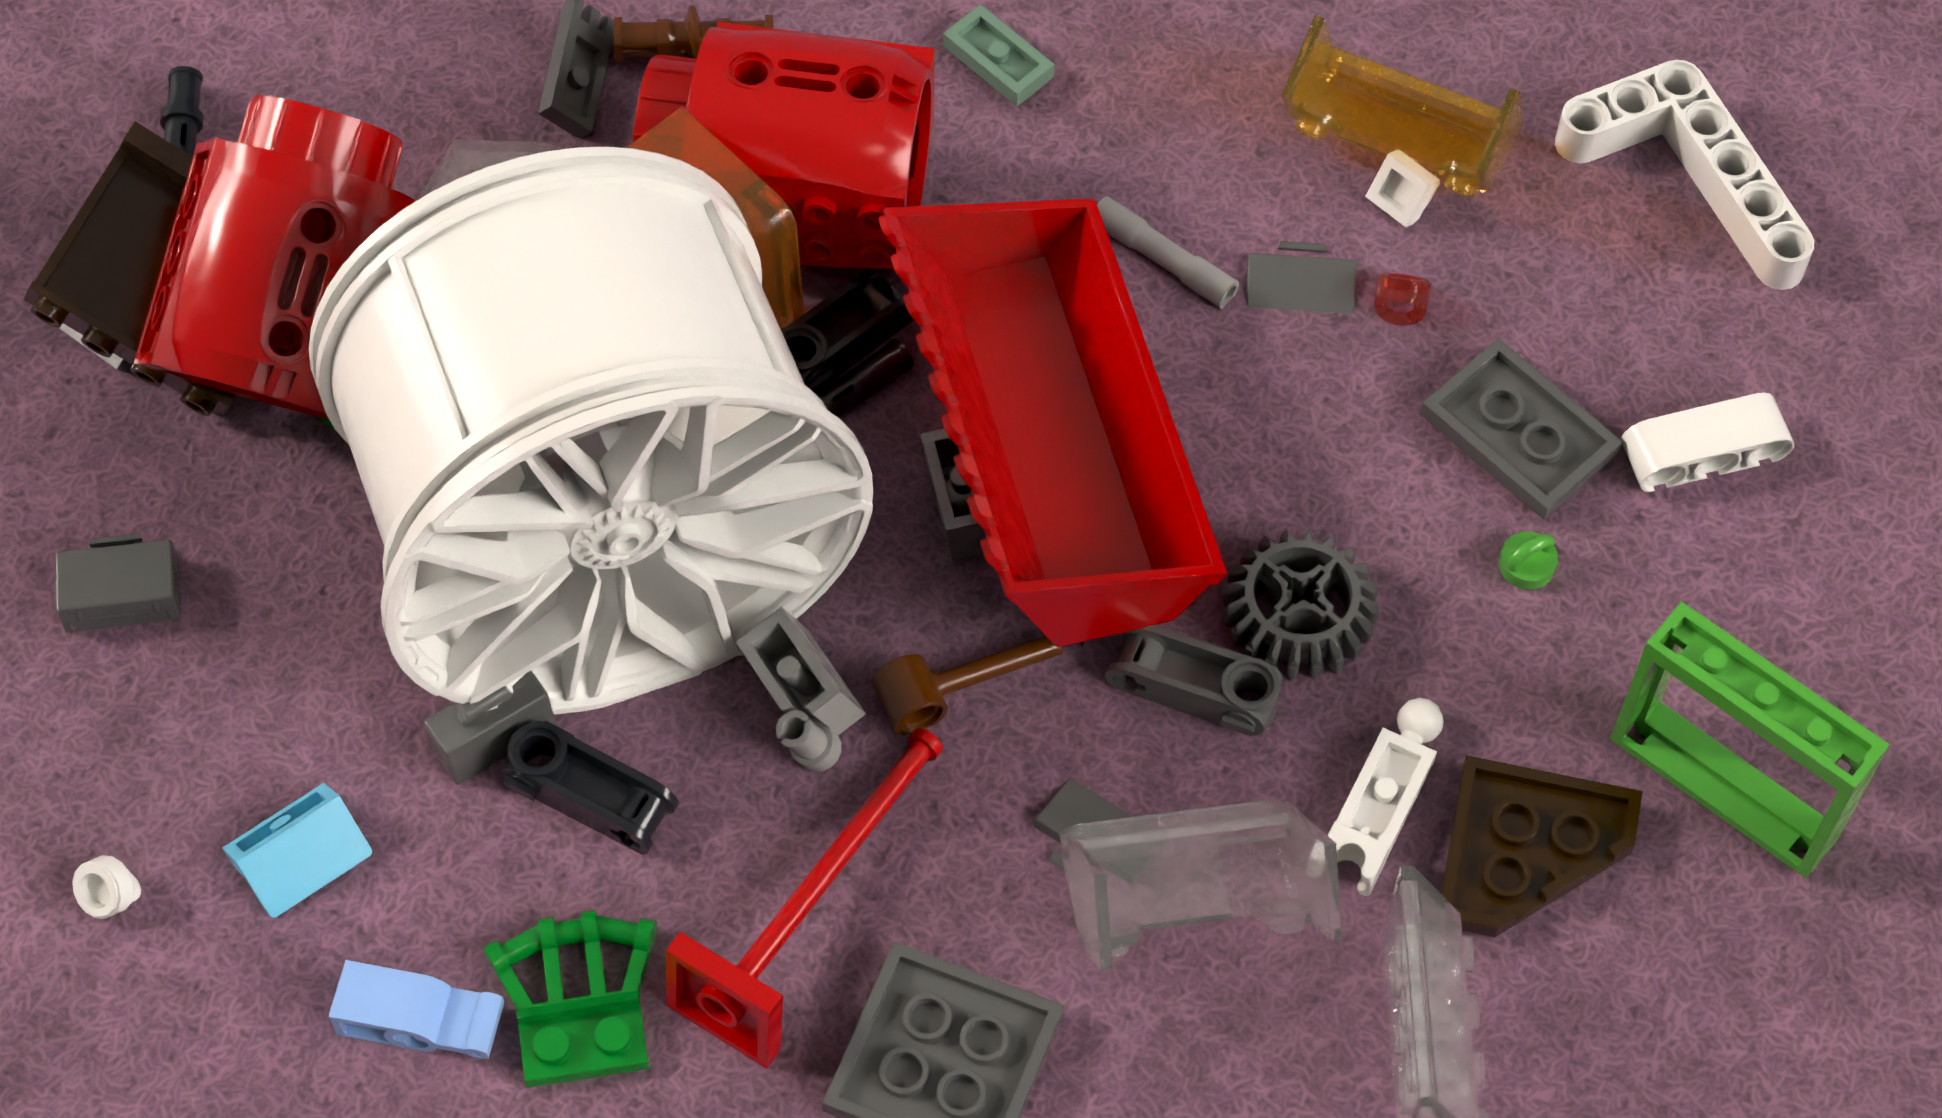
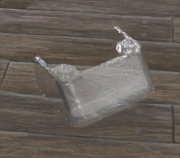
(1199, 869)

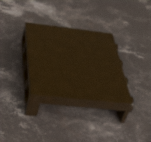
(112, 257)

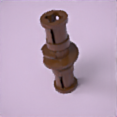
(667, 37)

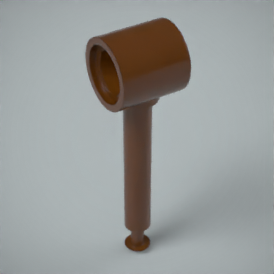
(915, 693)

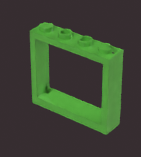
(1771, 707)

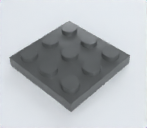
(942, 1044)

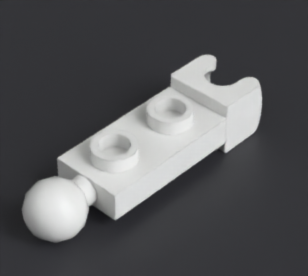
(1386, 790)

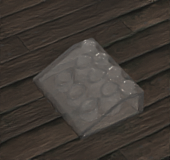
(1430, 1004)

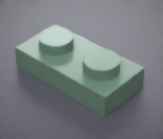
(998, 55)

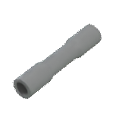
(1191, 270)

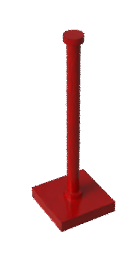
(730, 997)

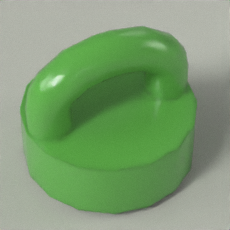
(1528, 560)

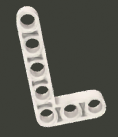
(1721, 161)

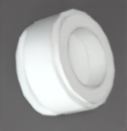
(104, 887)

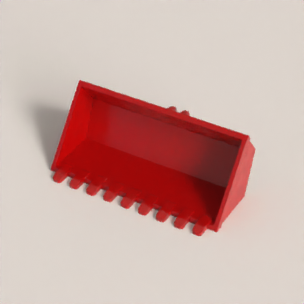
(1055, 414)

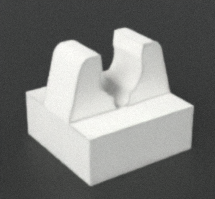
(1402, 188)

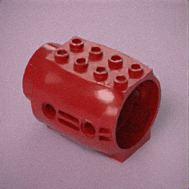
(816, 118)
(260, 244)

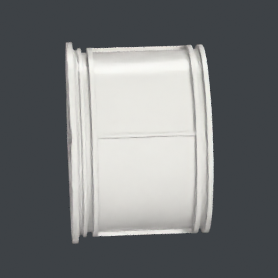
(581, 430)

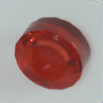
(1403, 289)

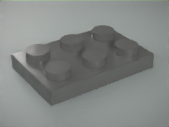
(1521, 428)

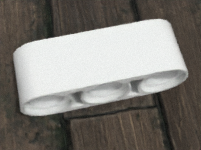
(1706, 440)

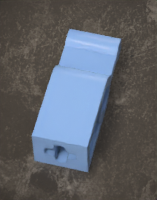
(413, 1011)

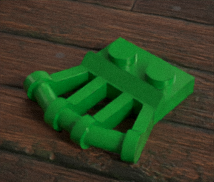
(585, 1033)

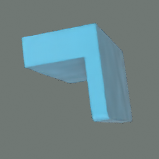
(298, 850)

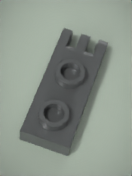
(577, 68)

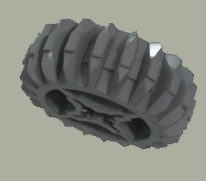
(1296, 574)

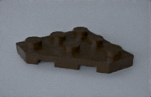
(1530, 840)

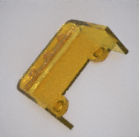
(1392, 111)

